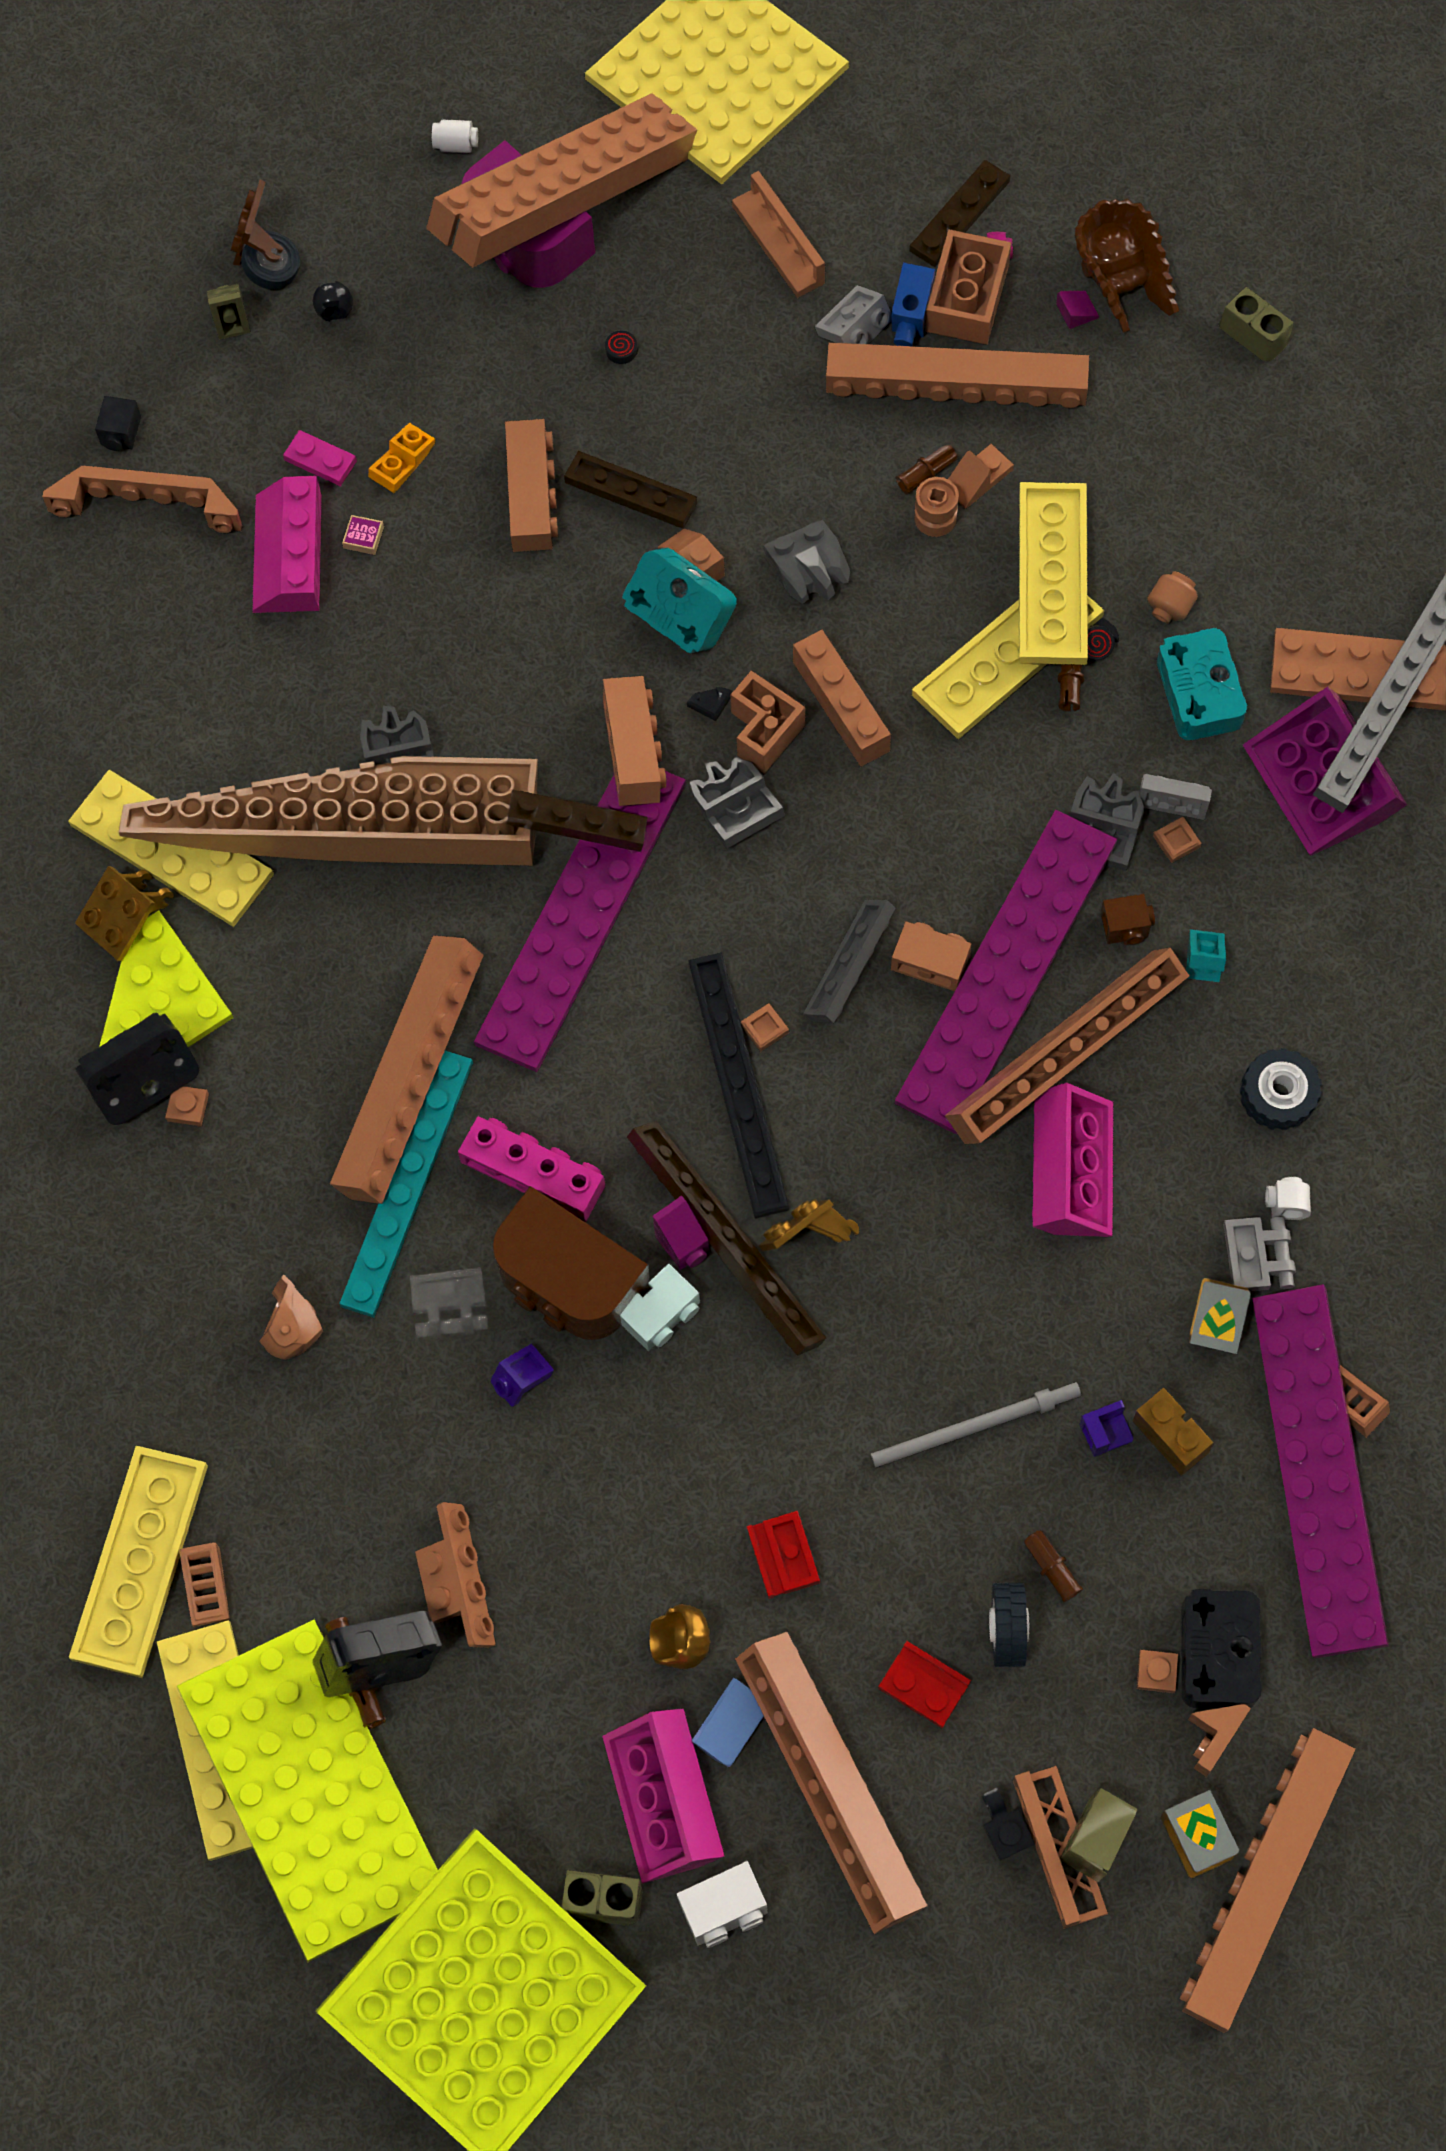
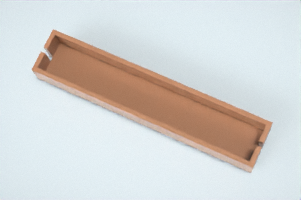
(560, 179)

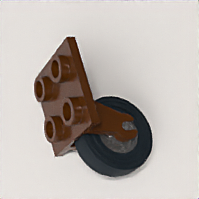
(265, 255)

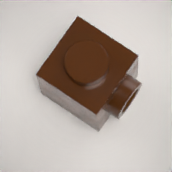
(1127, 919)

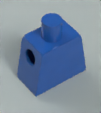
(911, 303)

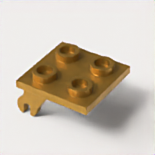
(119, 910)
(813, 1215)

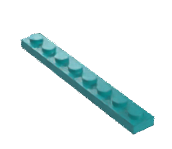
(402, 1198)

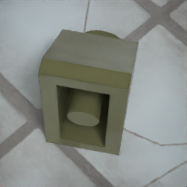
(228, 311)

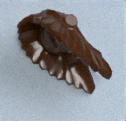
(1125, 252)

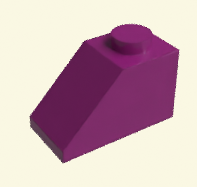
(680, 1234)

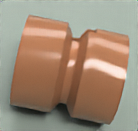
(936, 506)

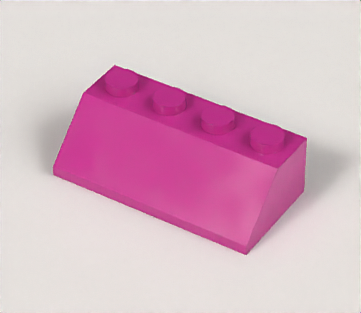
(287, 546)
(1073, 1162)
(662, 1795)

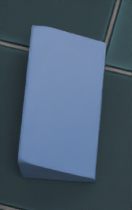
(729, 1724)

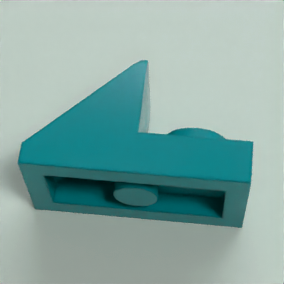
(1205, 955)

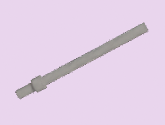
(1042, 1401)

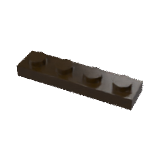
(960, 211)
(630, 489)
(576, 820)

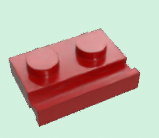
(783, 1554)
(924, 1684)

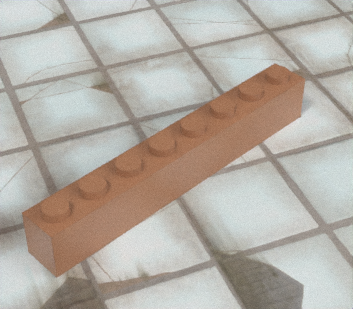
(957, 374)
(1066, 1046)
(406, 1069)
(831, 1782)
(1267, 1880)

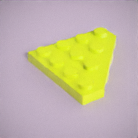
(163, 979)

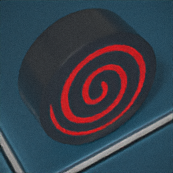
(621, 347)
(1100, 642)

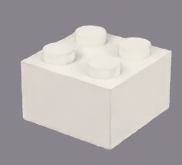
(723, 1905)

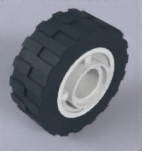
(1290, 1071)
(1009, 1625)

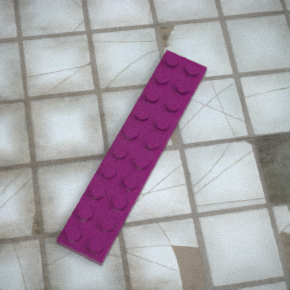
(569, 936)
(1007, 968)
(1320, 1472)

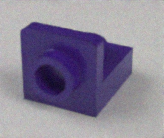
(520, 1374)

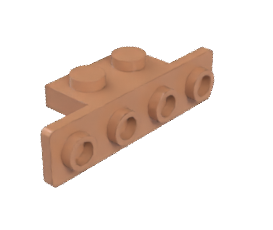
(453, 1578)

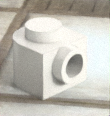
(1289, 1199)

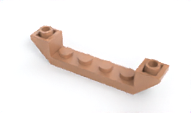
(68, 494)

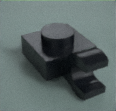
(1007, 1830)

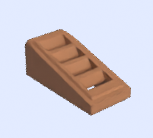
(1375, 1415)
(200, 1552)

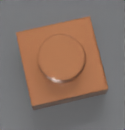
(187, 1106)
(1157, 1671)

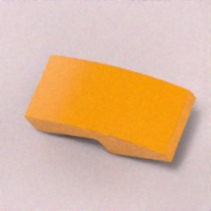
(404, 455)

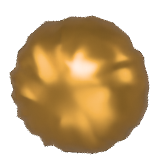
(679, 1637)

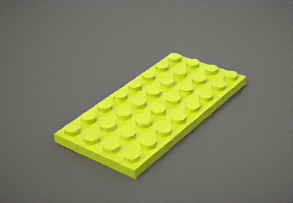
(309, 1791)

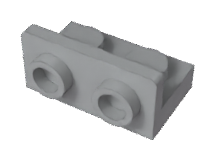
(856, 318)
(1175, 796)

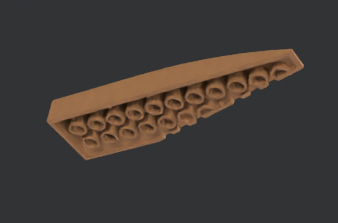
(375, 813)

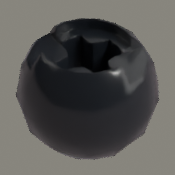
(332, 301)

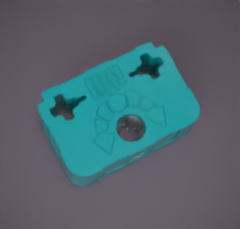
(685, 616)
(1191, 688)

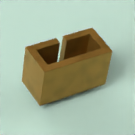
(1164, 1426)

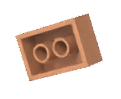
(967, 287)

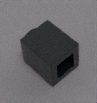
(118, 423)

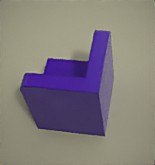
(1106, 1428)

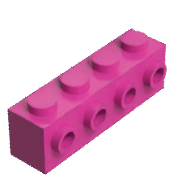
(524, 1163)

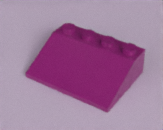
(1294, 759)

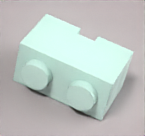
(661, 1309)

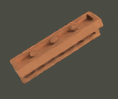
(780, 237)
(1046, 1847)

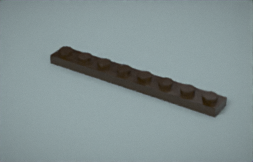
(727, 1238)

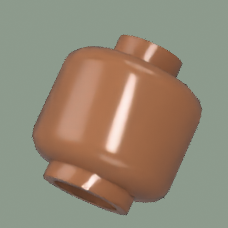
(1172, 597)

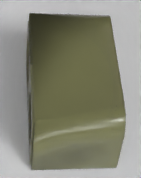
(1237, 325)
(1098, 1834)
(601, 1885)

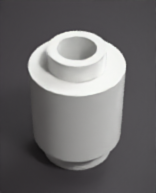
(454, 136)

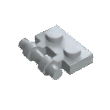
(1248, 1254)

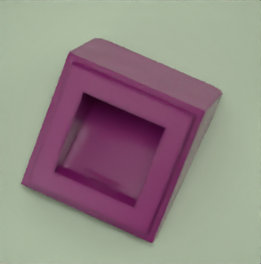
(1076, 308)

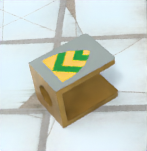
(1219, 1315)
(1199, 1834)

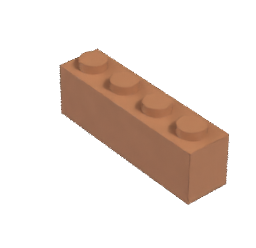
(529, 485)
(841, 698)
(632, 740)

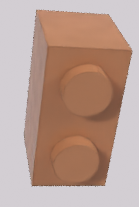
(931, 955)

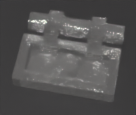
(449, 1292)

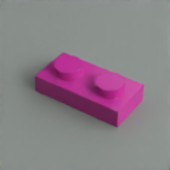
(320, 458)

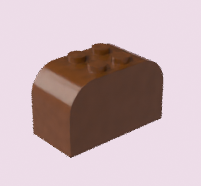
(566, 1268)

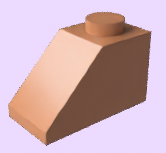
(698, 551)

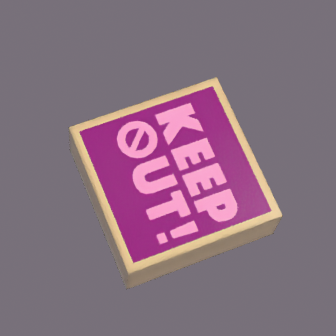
(363, 534)

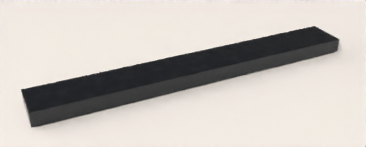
(738, 1086)

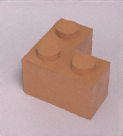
(771, 720)

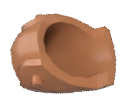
(292, 1324)

